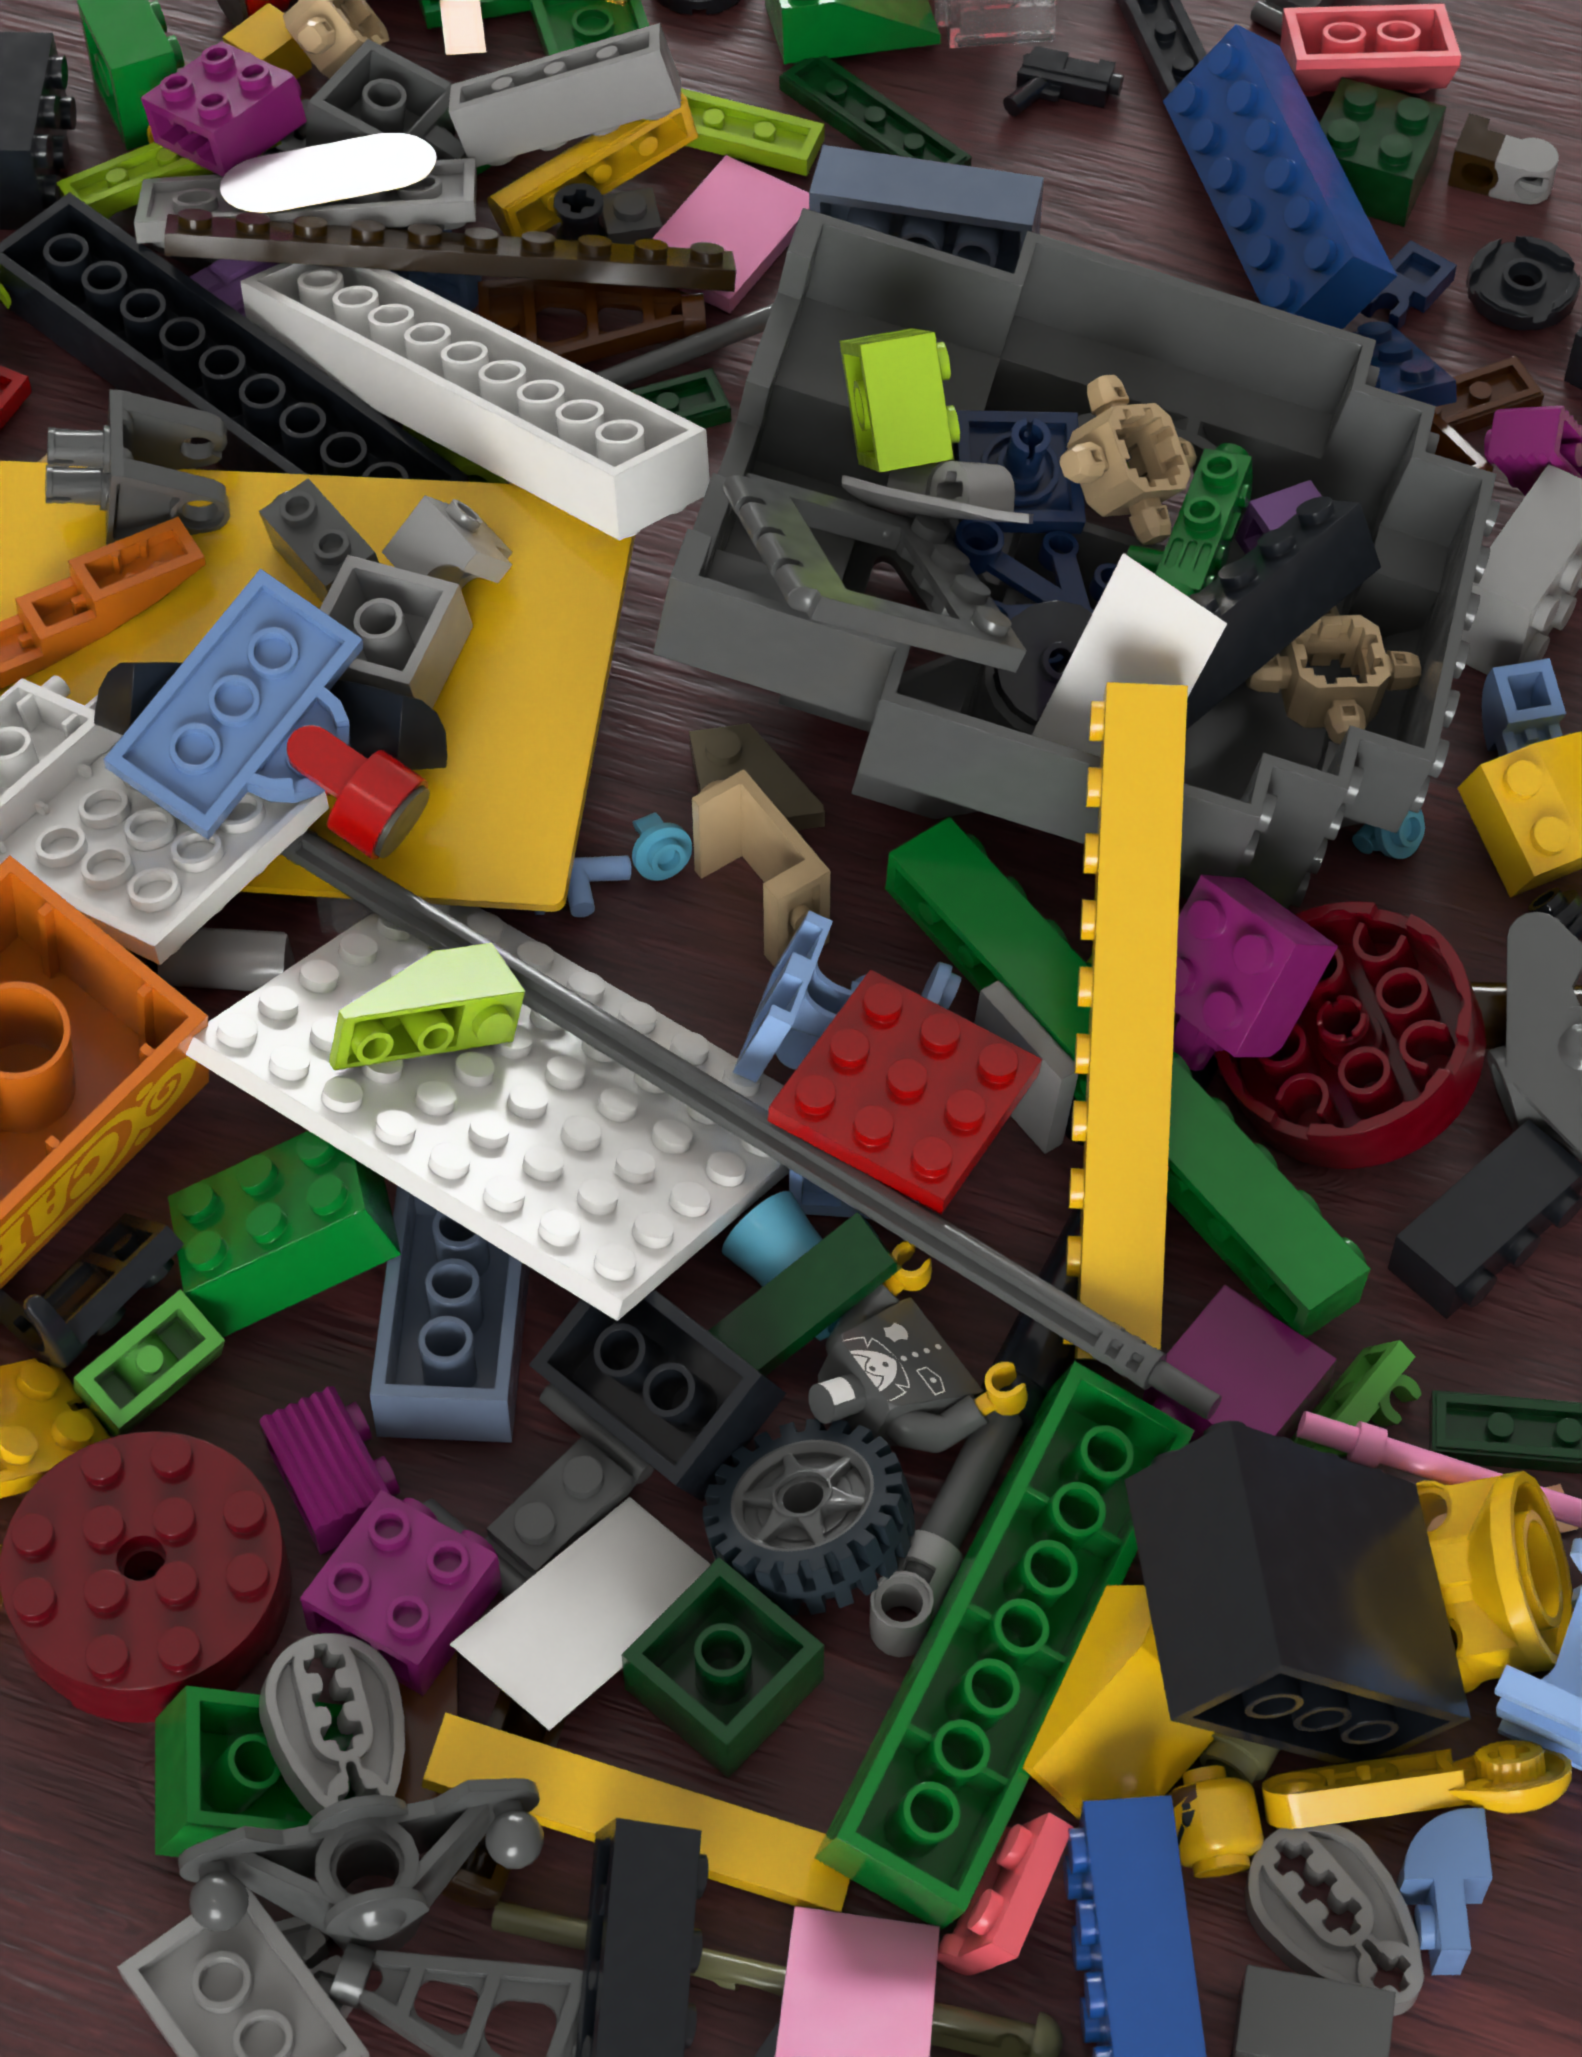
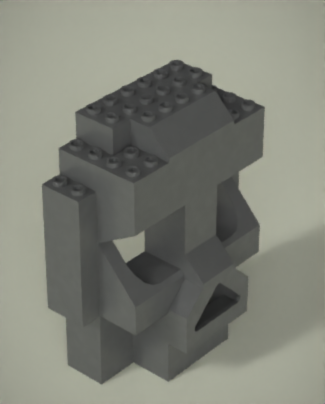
(1226, 371)

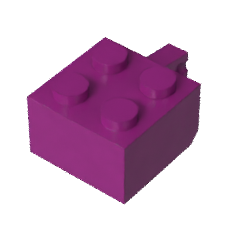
(1241, 971)

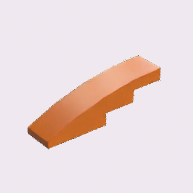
(98, 597)

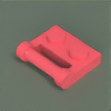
(1006, 1897)

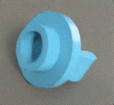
(661, 848)

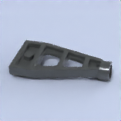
(490, 1980)

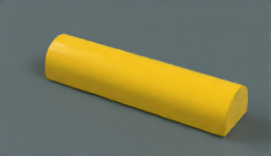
(596, 161)

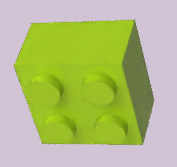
(899, 399)

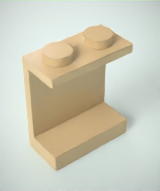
(740, 820)

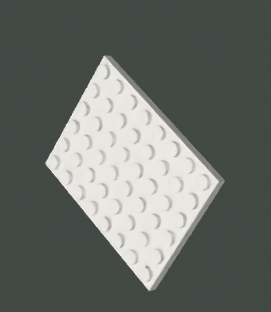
(513, 1139)

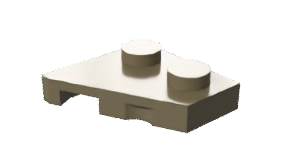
(729, 749)

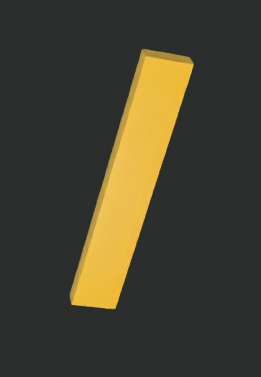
(586, 1795)

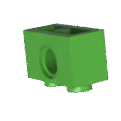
(148, 1364)

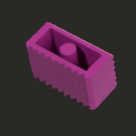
(1530, 439)
(326, 1463)

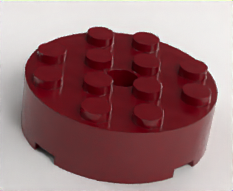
(1400, 1072)
(99, 1528)

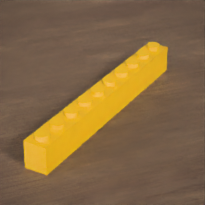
(1129, 1004)

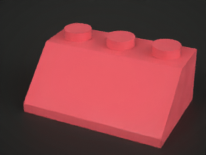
(1373, 44)

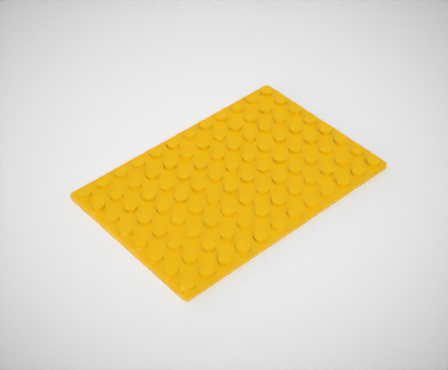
(513, 709)

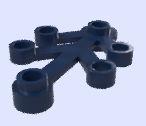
(983, 546)

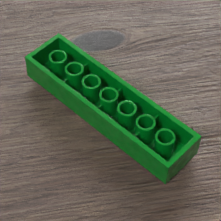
(997, 1652)

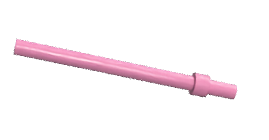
(1371, 1445)

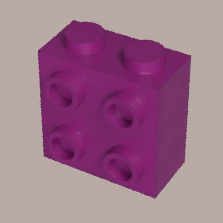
(224, 108)
(1253, 1363)
(404, 1587)

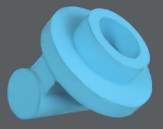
(1391, 844)

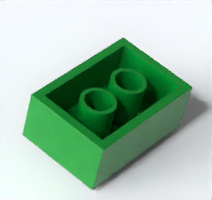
(279, 1230)

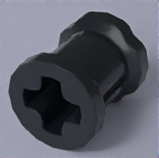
(579, 210)

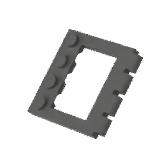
(965, 615)

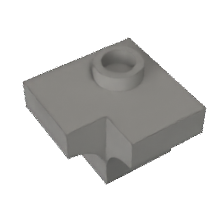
(448, 544)

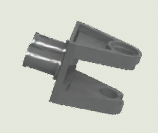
(136, 466)

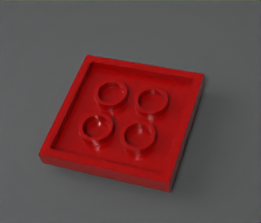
(904, 1091)

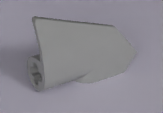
(944, 491)

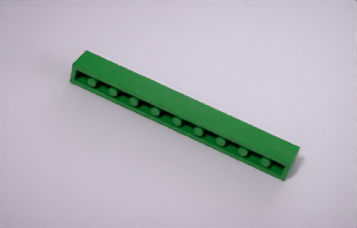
(1215, 1172)

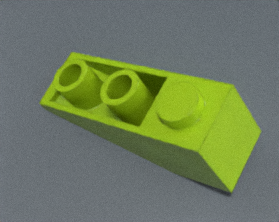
(432, 1007)

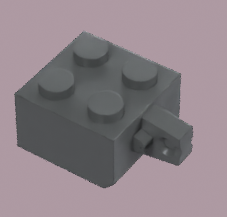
(381, 95)

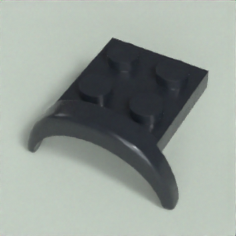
(92, 1290)

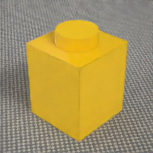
(269, 40)

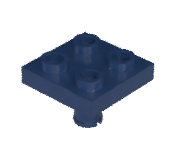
(1031, 451)

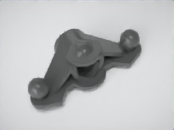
(1542, 1059)
(362, 1840)

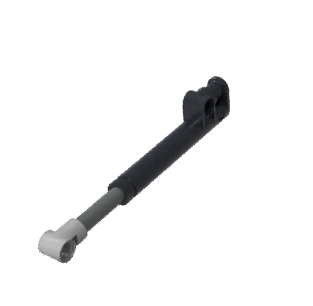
(934, 1550)

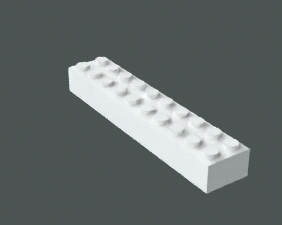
(487, 393)

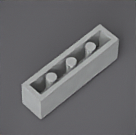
(566, 96)

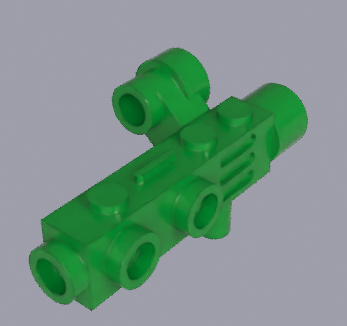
(1204, 523)

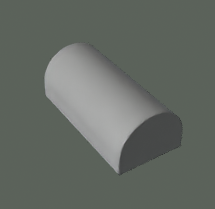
(228, 959)

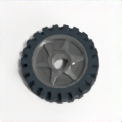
(811, 1514)

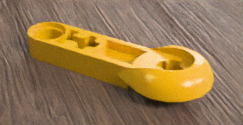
(1499, 1778)

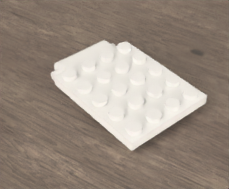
(107, 843)

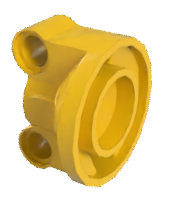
(1499, 1573)

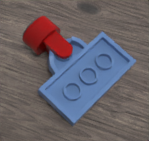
(260, 720)

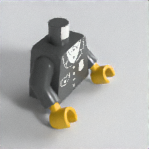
(900, 1375)

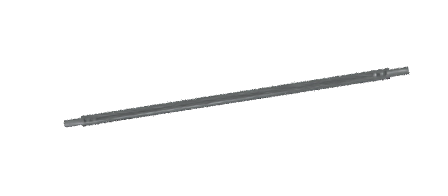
(747, 1120)

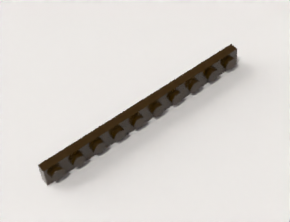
(428, 249)

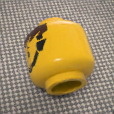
(1216, 1822)

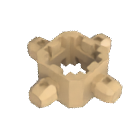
(333, 30)
(1100, 453)
(1346, 702)

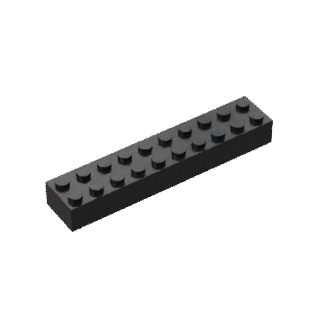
(179, 343)

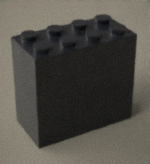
(1294, 1598)

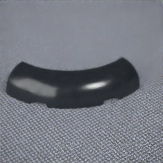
(376, 716)

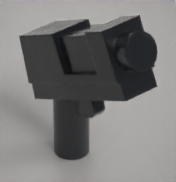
(1056, 76)

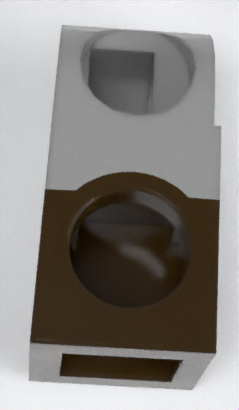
(1502, 164)

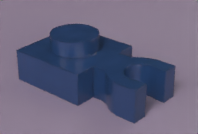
(1419, 282)

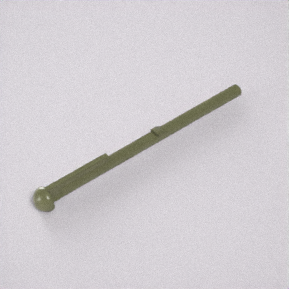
(951, 2025)

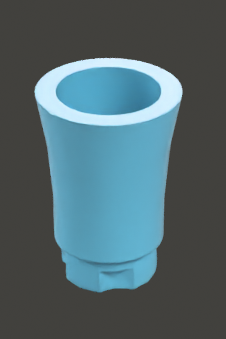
(772, 1240)

